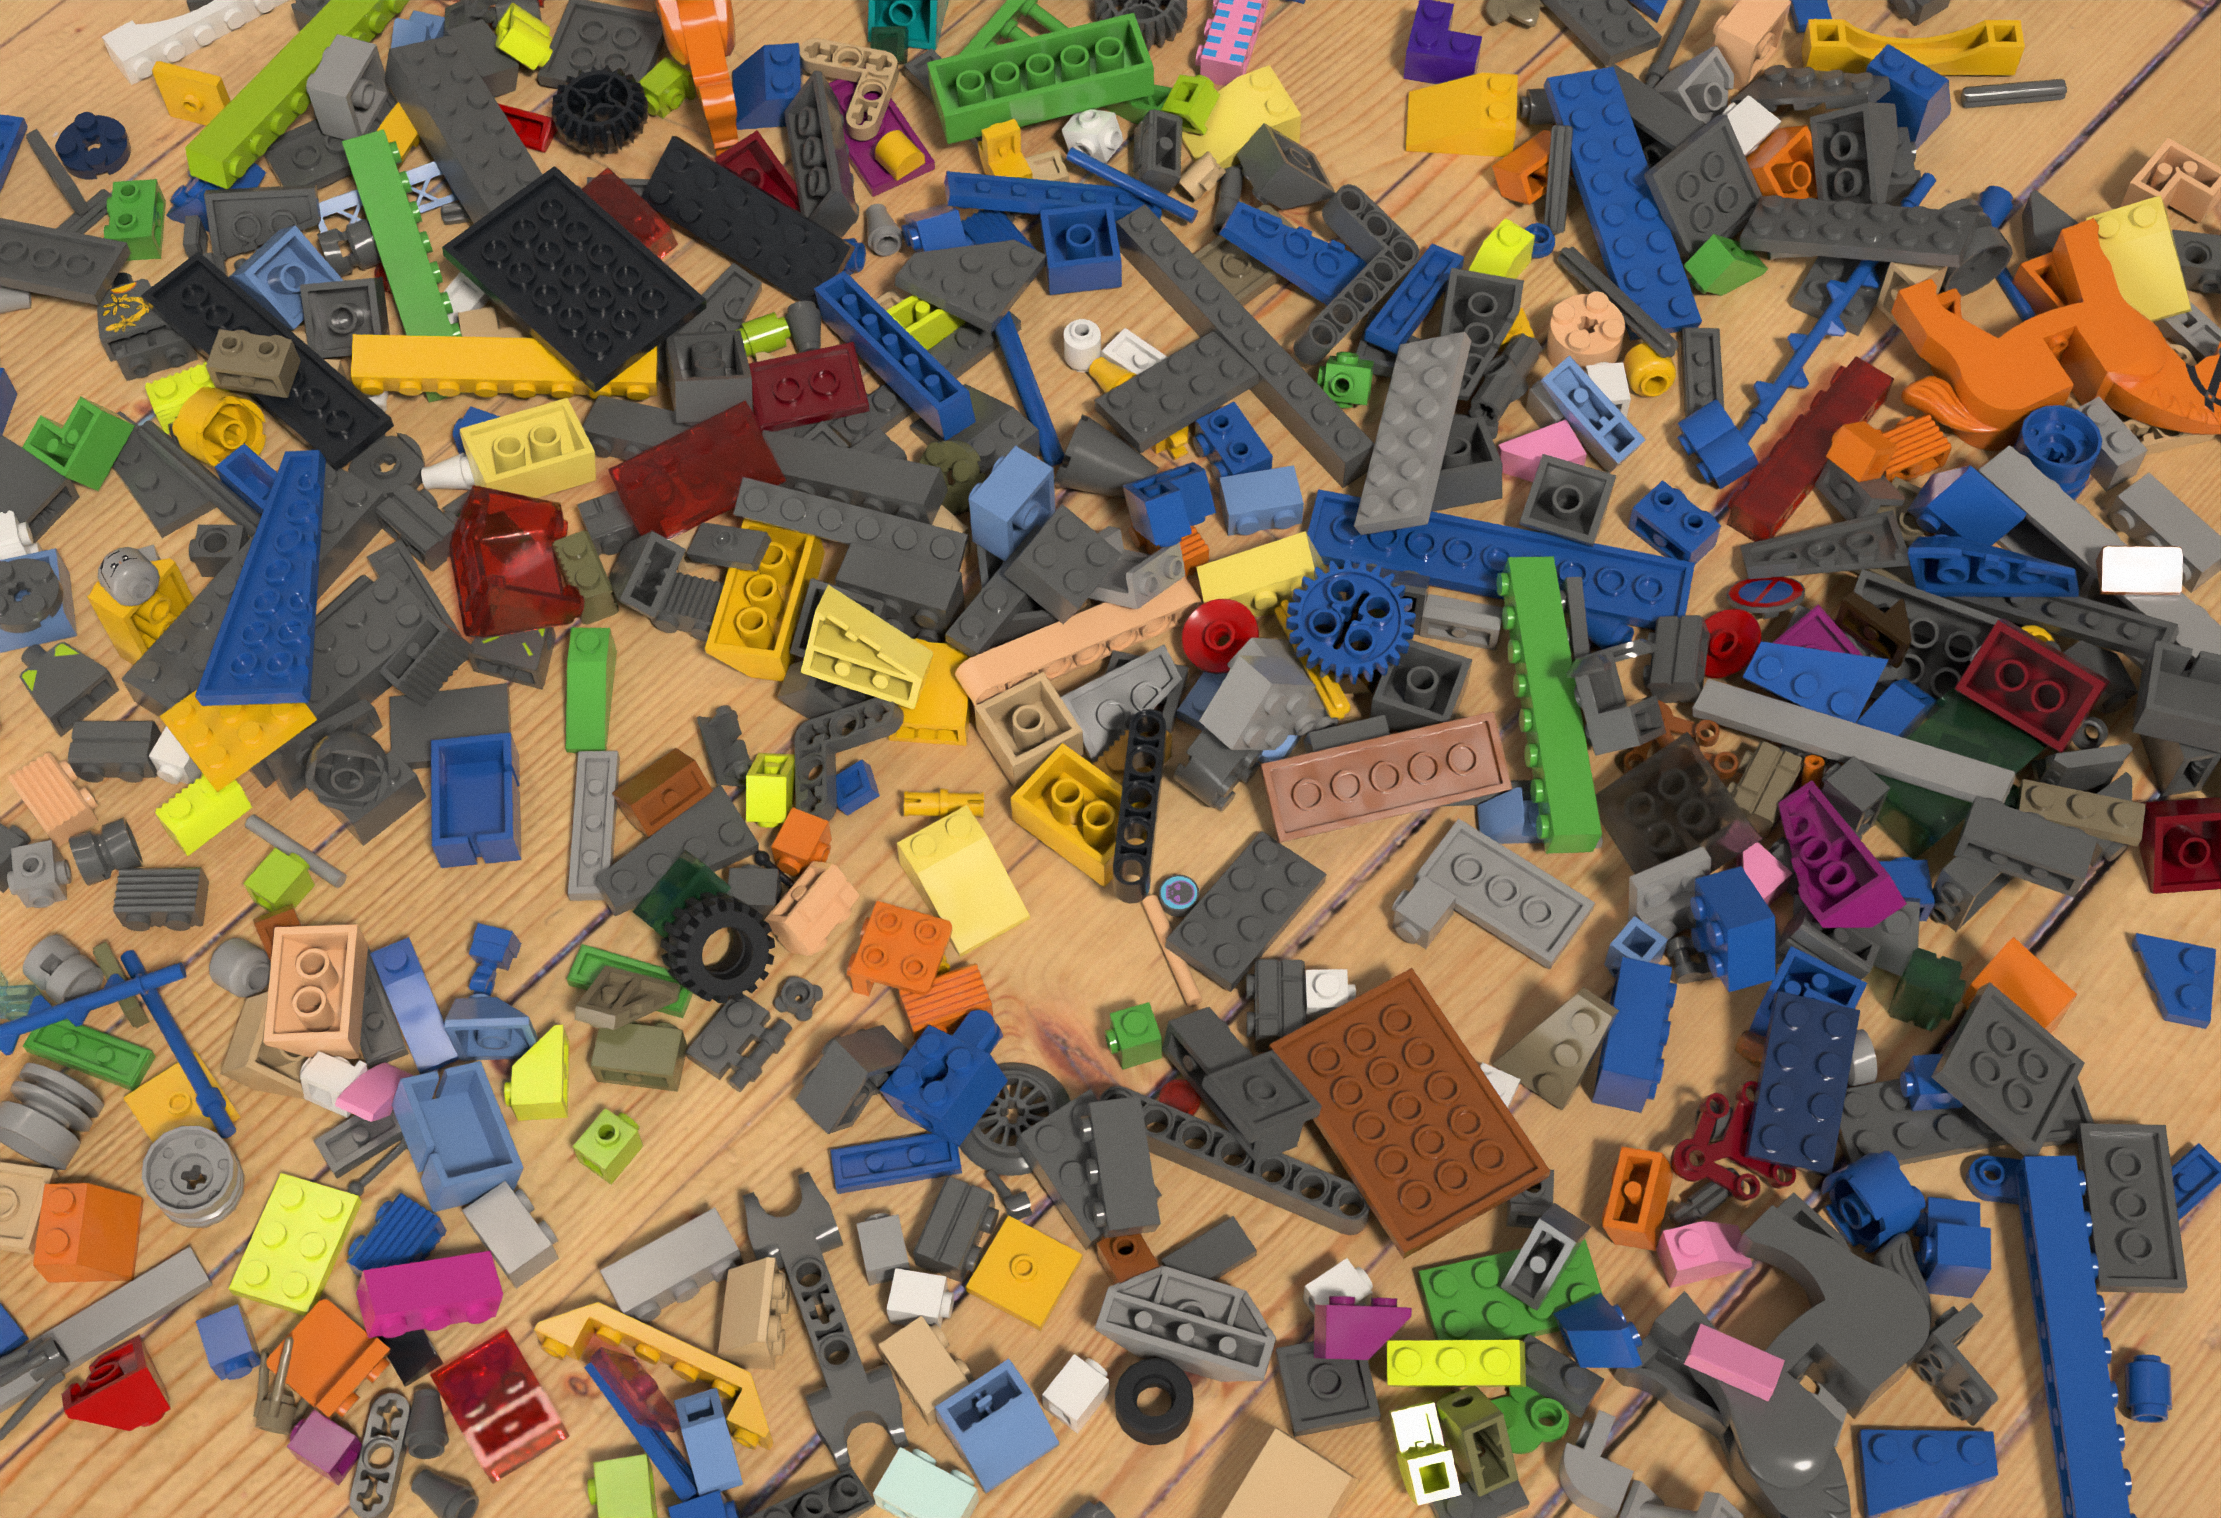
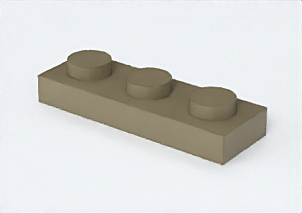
(2091, 812)

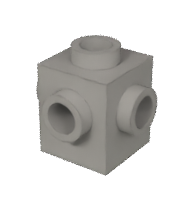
(38, 874)

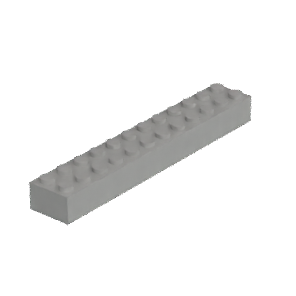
(2070, 536)

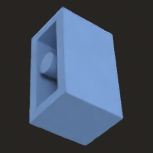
(1261, 500)

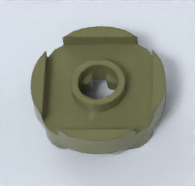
(962, 460)

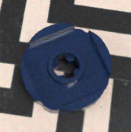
(90, 130)

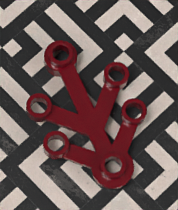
(1731, 1146)

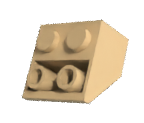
(752, 1315)

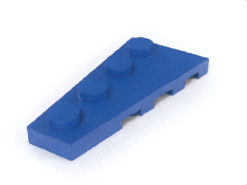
(1304, 260)

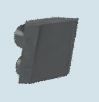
(2082, 769)

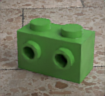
(137, 217)

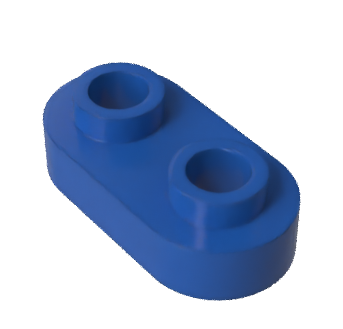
(2000, 1190)

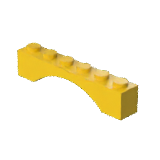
(1981, 49)

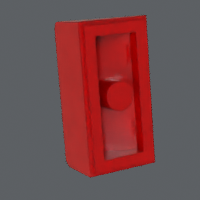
(532, 128)

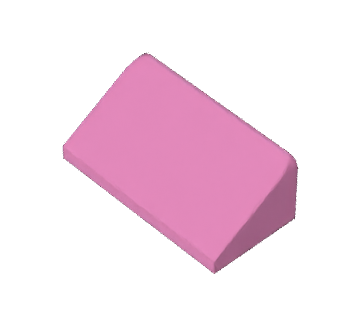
(1734, 1362)

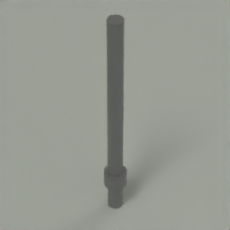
(1659, 69)

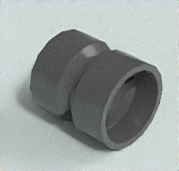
(361, 242)
(106, 851)

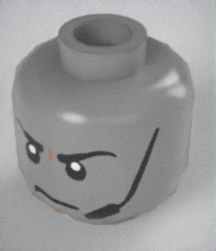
(126, 575)

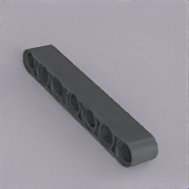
(1248, 1175)

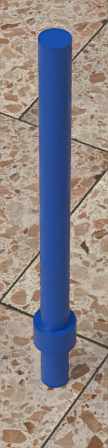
(208, 1098)

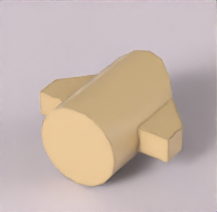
(1201, 176)

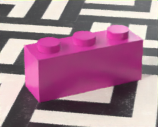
(429, 1294)

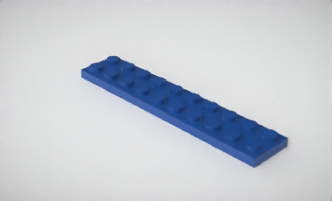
(1471, 553)

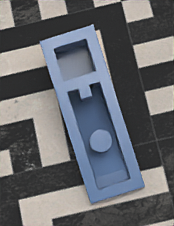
(1592, 415)

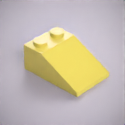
(1240, 113)
(2144, 258)
(962, 880)

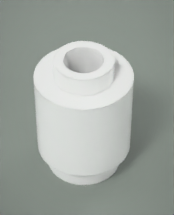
(1081, 344)

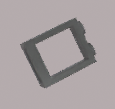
(1964, 890)

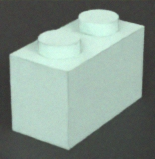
(921, 1490)

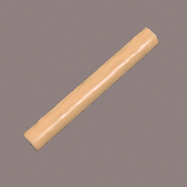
(1179, 966)

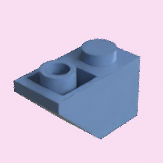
(708, 1442)

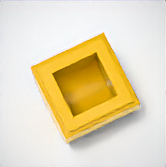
(898, 154)

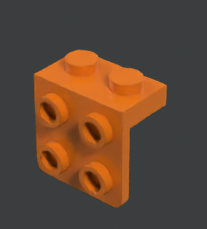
(899, 950)
(330, 1359)

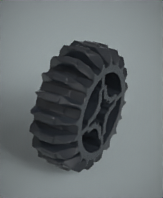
(603, 119)

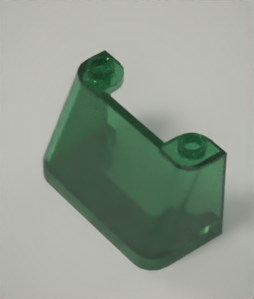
(1964, 727)

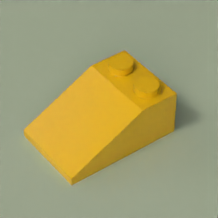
(1464, 116)

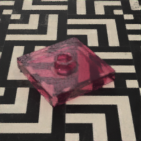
(636, 1390)

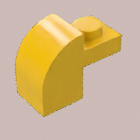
(1002, 152)

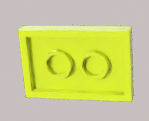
(295, 1245)

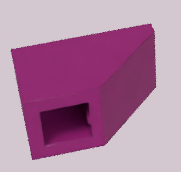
(1353, 1330)

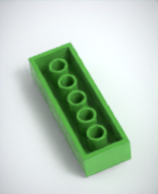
(1041, 77)

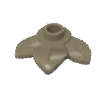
(1522, 10)

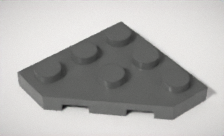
(973, 280)

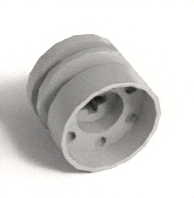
(49, 1108)
(182, 1157)

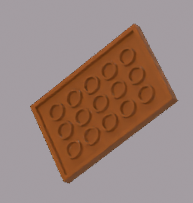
(1410, 1113)

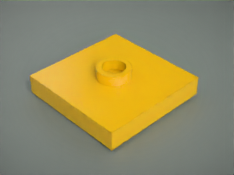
(190, 93)
(171, 1102)
(1024, 1273)

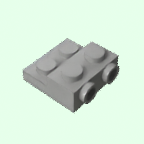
(1664, 892)

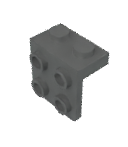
(1946, 1367)

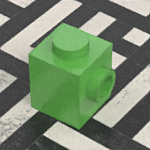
(1134, 1036)

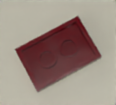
(808, 387)

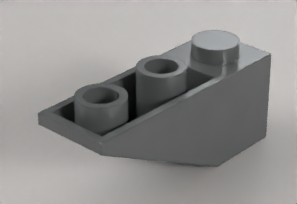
(833, 1498)

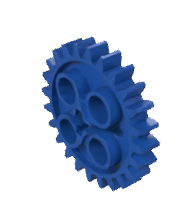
(1318, 606)

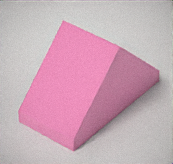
(1765, 872)

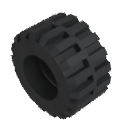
(743, 963)

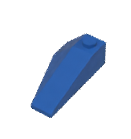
(1973, 569)

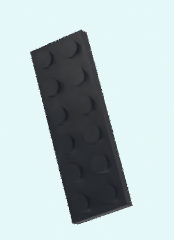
(745, 221)

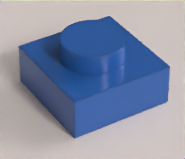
(855, 787)

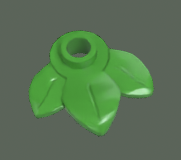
(1522, 1414)

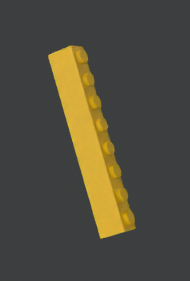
(482, 368)

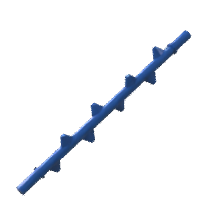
(1828, 324)
(76, 1010)

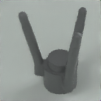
(42, 1360)

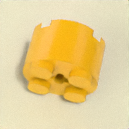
(217, 424)

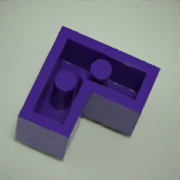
(1435, 51)

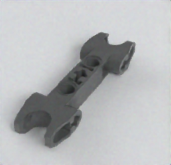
(851, 1392)

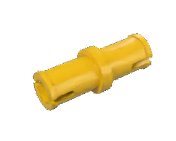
(942, 803)

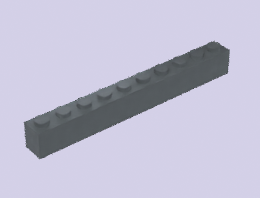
(1282, 382)
(812, 467)

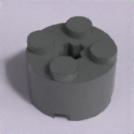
(1216, 770)

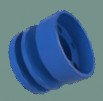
(2061, 445)

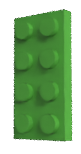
(1469, 1304)

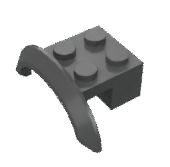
(1609, 718)

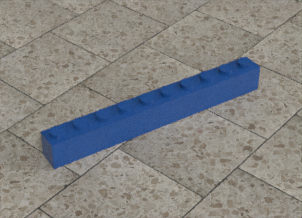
(2072, 1339)

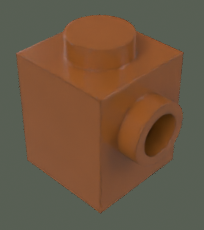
(1125, 1257)

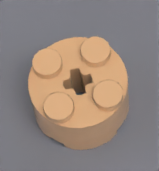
(1586, 329)

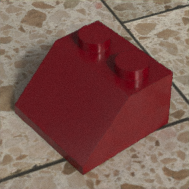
(2182, 845)

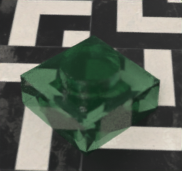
(893, 40)

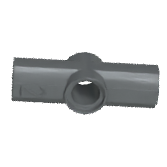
(1505, 379)

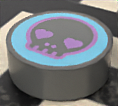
(1178, 895)

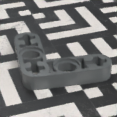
(824, 749)

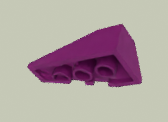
(1833, 867)

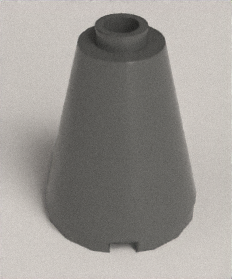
(1100, 461)

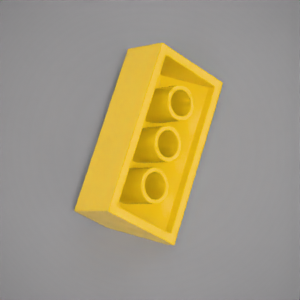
(763, 608)

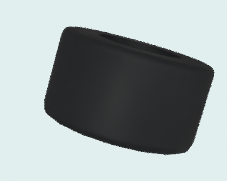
(1151, 1374)

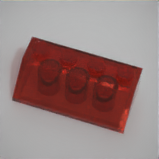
(696, 473)

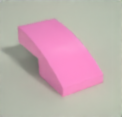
(372, 1092)

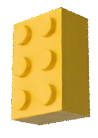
(1073, 812)

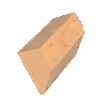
(316, 990)

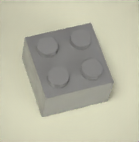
(348, 88)
(1257, 703)

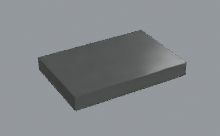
(446, 716)

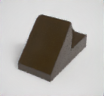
(1880, 632)

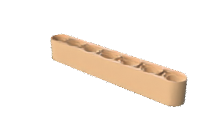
(1075, 643)

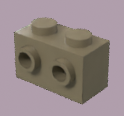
(253, 363)

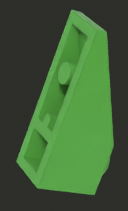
(589, 688)

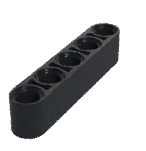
(1141, 822)

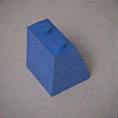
(1916, 91)

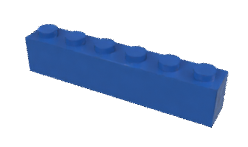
(895, 355)

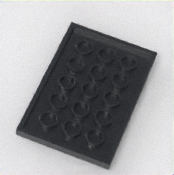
(574, 278)

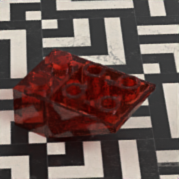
(499, 1406)

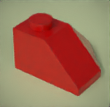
(120, 1390)

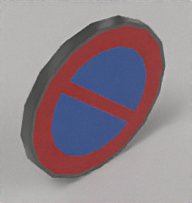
(1766, 595)

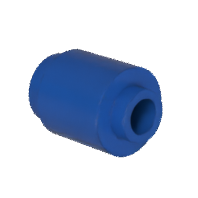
(2148, 1389)

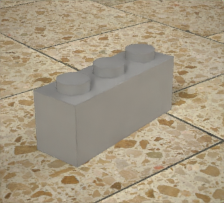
(2158, 518)
(672, 1267)

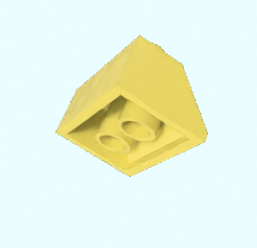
(531, 451)

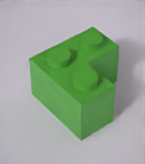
(82, 446)

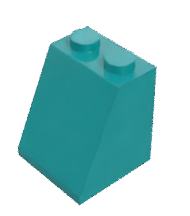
(920, 17)

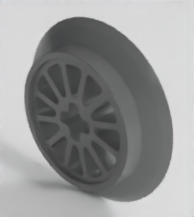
(1005, 1158)

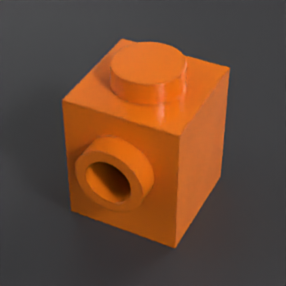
(1861, 451)
(801, 842)

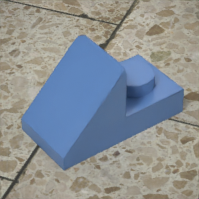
(418, 28)
(1509, 818)

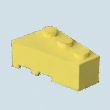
(864, 652)

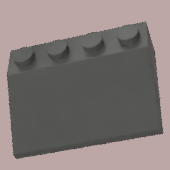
(1940, 630)

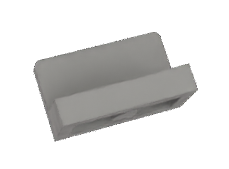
(1461, 622)

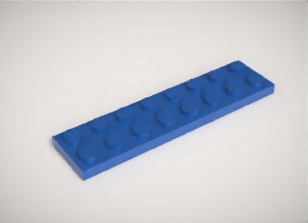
(1617, 199)

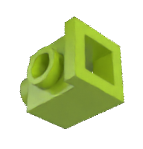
(667, 87)
(1193, 101)

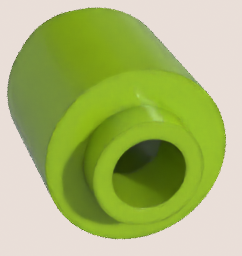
(764, 334)

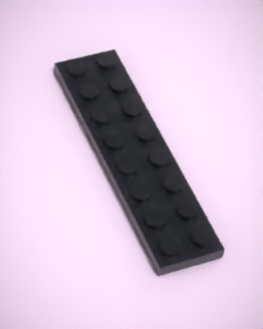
(322, 404)

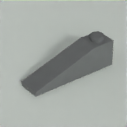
(1484, 310)

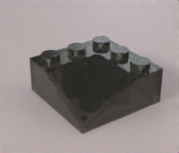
(1673, 808)

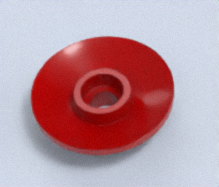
(1211, 623)
(1731, 642)

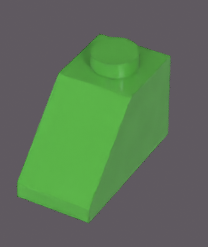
(1723, 266)

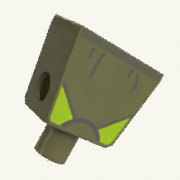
(1472, 1420)

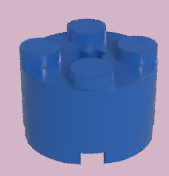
(1872, 1201)

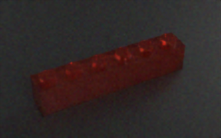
(1797, 462)

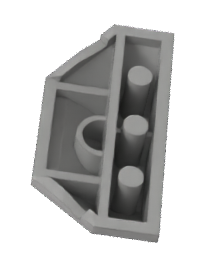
(1189, 1322)

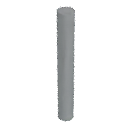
(288, 845)

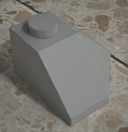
(1700, 85)

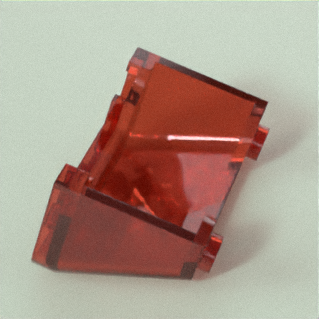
(508, 565)

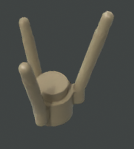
(277, 1411)

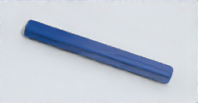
(1028, 390)

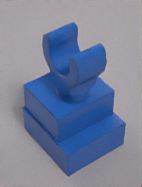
(493, 950)

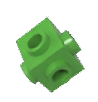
(1355, 371)

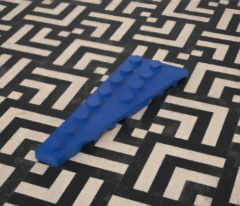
(270, 622)

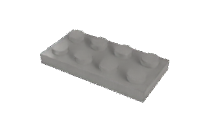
(1507, 893)

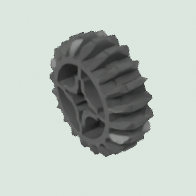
(1153, 22)

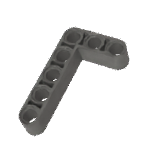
(1385, 250)

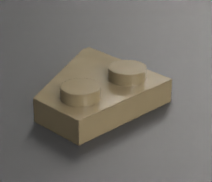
(623, 997)

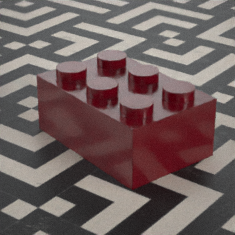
(2032, 684)

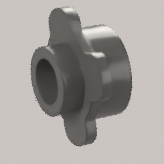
(796, 987)

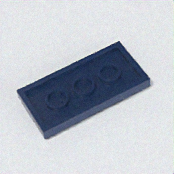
(1802, 1083)

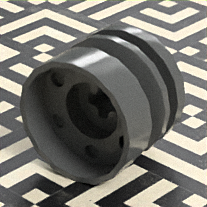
(1985, 256)

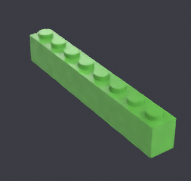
(398, 238)
(1549, 710)

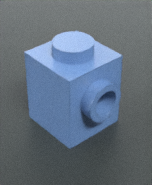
(1635, 942)

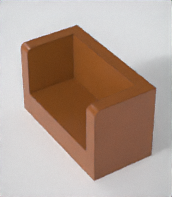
(662, 792)

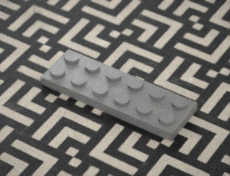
(1413, 434)

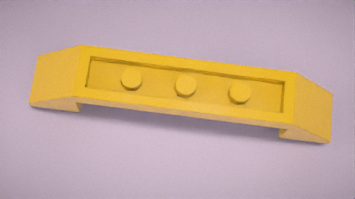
(573, 1330)

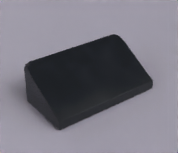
(412, 1355)

